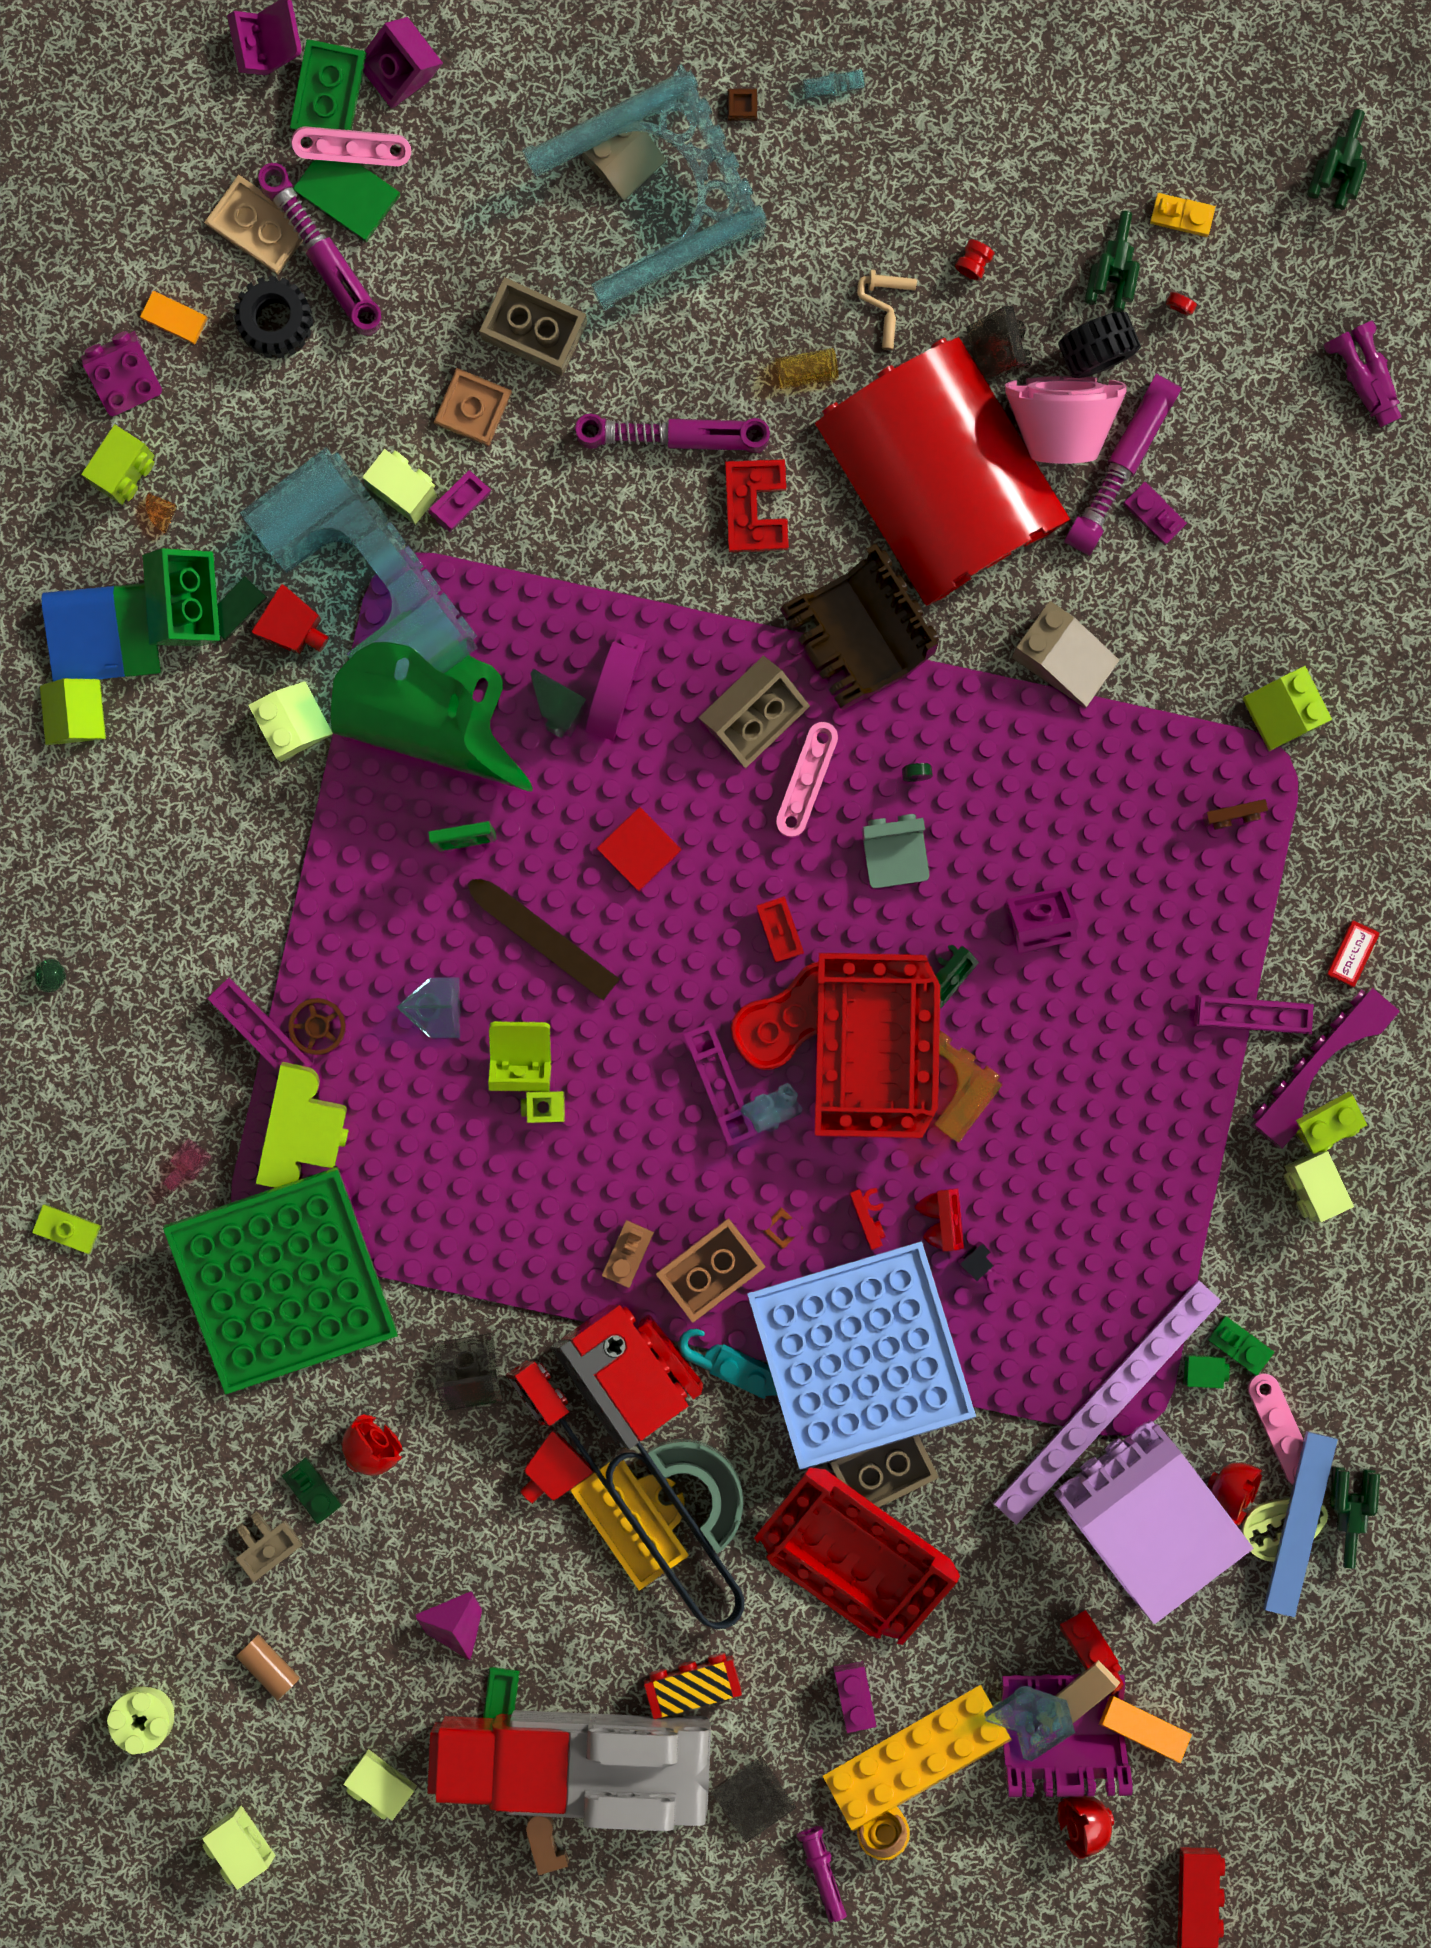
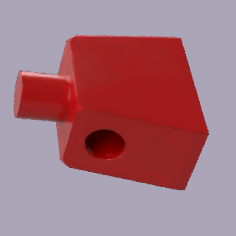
(290, 623)
(554, 1469)

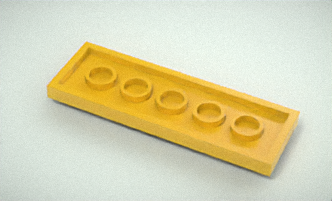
(915, 1758)

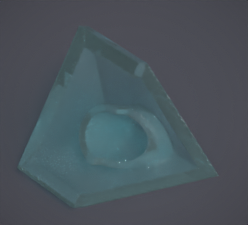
(435, 1007)

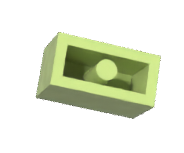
(379, 1786)

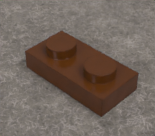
(1248, 812)

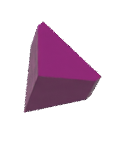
(454, 1623)

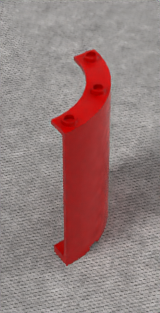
(941, 469)

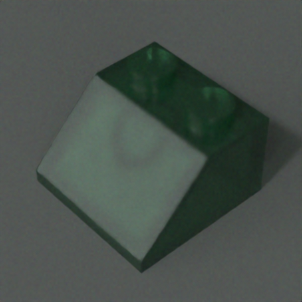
(558, 705)

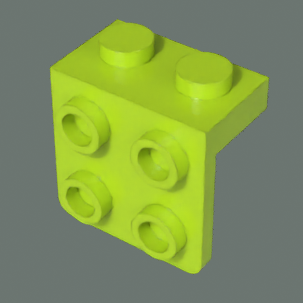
(519, 1056)
(1330, 1123)

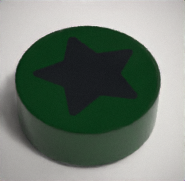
(917, 772)

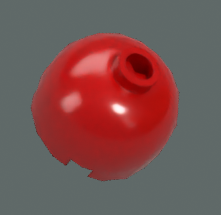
(369, 1448)
(1235, 1488)
(1087, 1824)

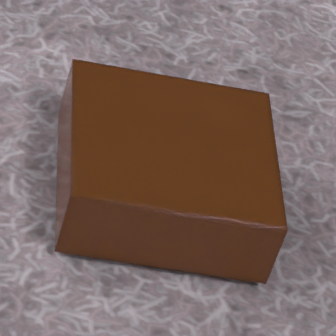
(742, 104)

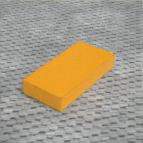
(174, 317)

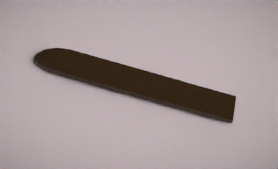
(543, 937)

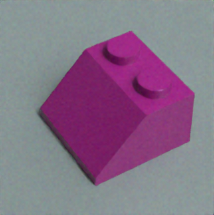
(399, 61)

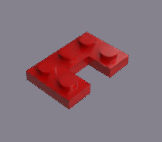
(742, 484)

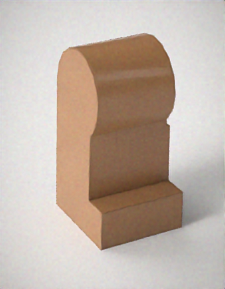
(543, 1846)

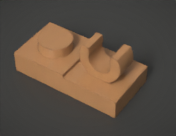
(627, 1254)

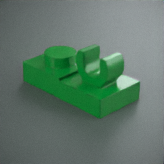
(1240, 1345)

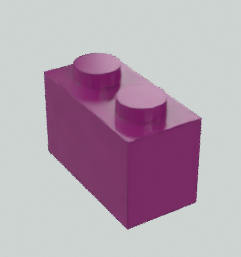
(855, 1696)

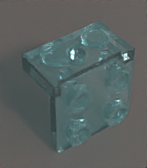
(1036, 1717)

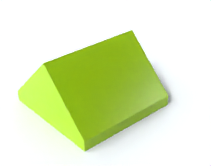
(72, 711)

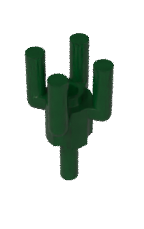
(1342, 163)
(1116, 267)
(1353, 1508)

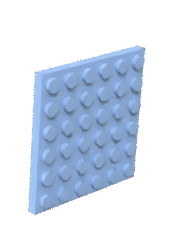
(861, 1355)

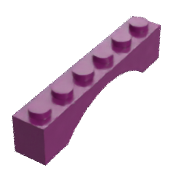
(1366, 1018)

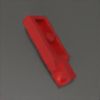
(1090, 1644)

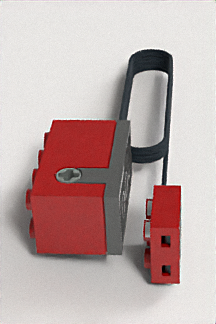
(632, 1400)

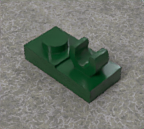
(954, 971)
(312, 1490)

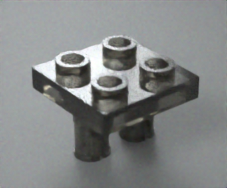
(998, 344)

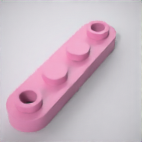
(351, 146)
(807, 779)
(1277, 1422)

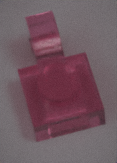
(189, 1162)

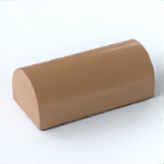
(267, 1667)

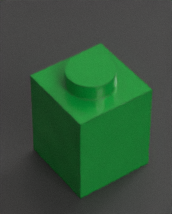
(1205, 1371)

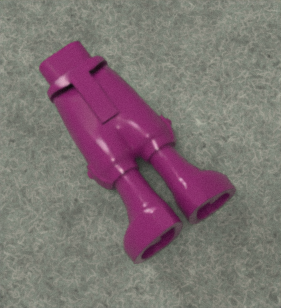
(1370, 379)

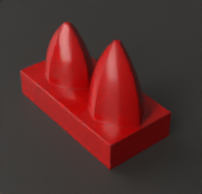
(946, 1207)

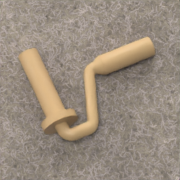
(886, 282)

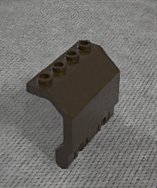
(863, 628)

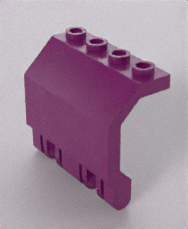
(1087, 1754)

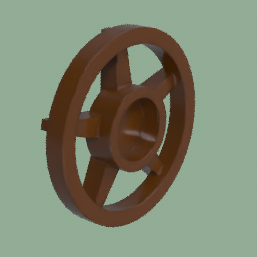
(317, 1026)

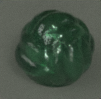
(49, 975)

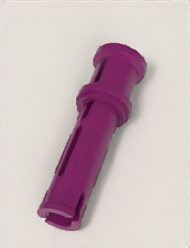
(818, 1860)

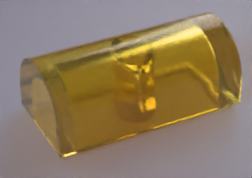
(806, 368)

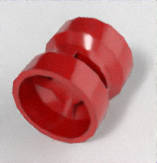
(974, 260)

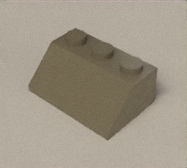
(754, 711)

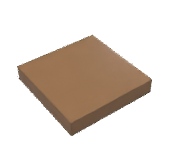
(472, 407)

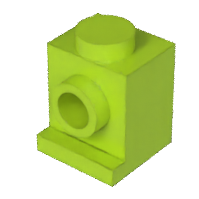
(556, 1107)

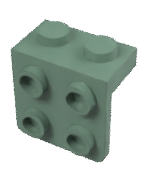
(895, 851)

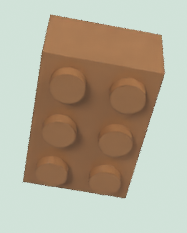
(710, 1270)

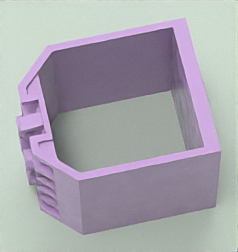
(1152, 1520)

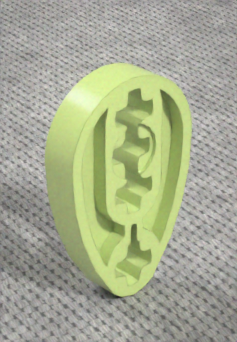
(1271, 1513)

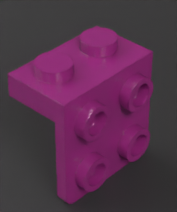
(265, 39)
(121, 373)

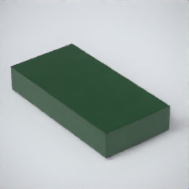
(238, 606)

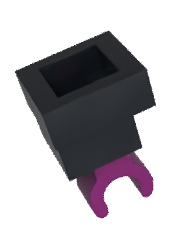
(978, 1265)

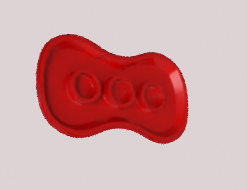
(775, 1027)

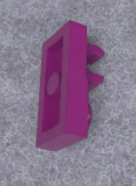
(459, 501)
(1155, 513)

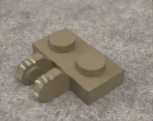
(267, 1551)

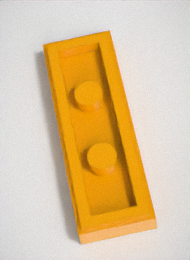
(1145, 1729)

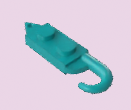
(730, 1365)

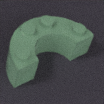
(717, 1473)

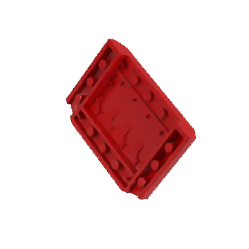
(876, 1045)
(856, 1557)

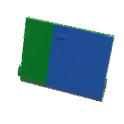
(99, 633)

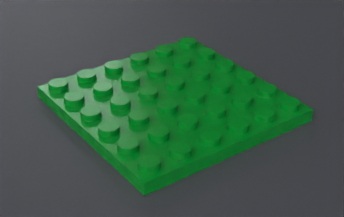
(281, 1280)

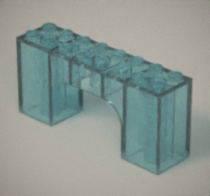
(326, 506)

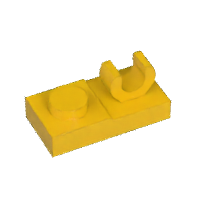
(1182, 214)

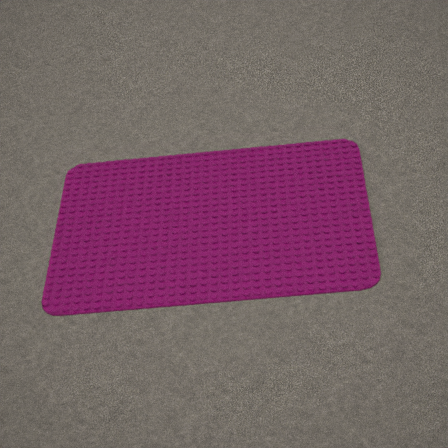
(1111, 1105)

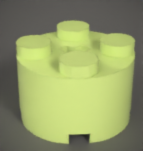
(135, 1703)

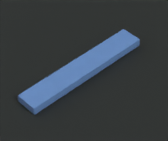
(1300, 1524)

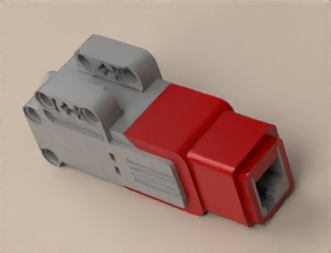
(576, 1765)

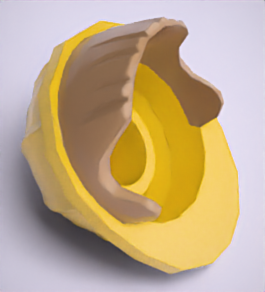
(885, 1836)

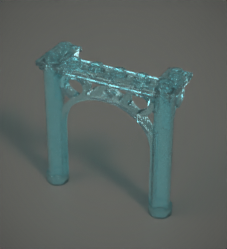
(626, 117)

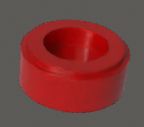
(1181, 303)

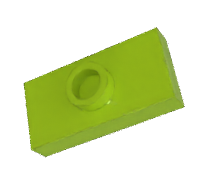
(66, 1229)

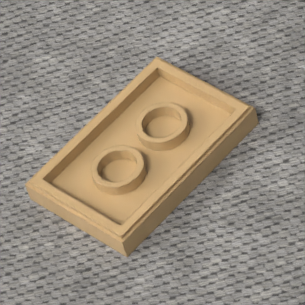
(254, 225)

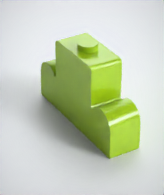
(299, 1128)

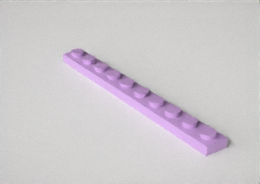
(1107, 1402)

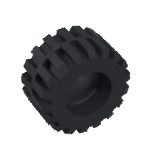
(268, 293)
(1099, 344)

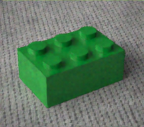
(181, 597)

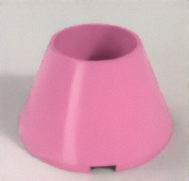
(1065, 416)

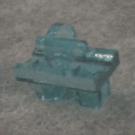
(772, 1109)

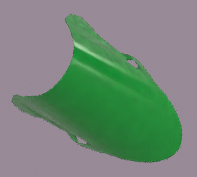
(425, 713)

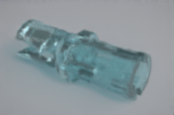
(833, 83)

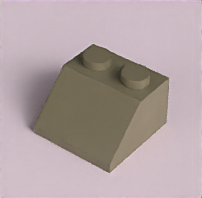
(625, 161)

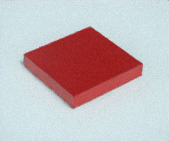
(639, 849)

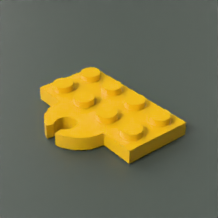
(653, 1516)

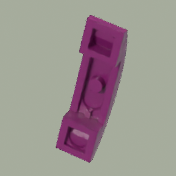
(719, 1083)

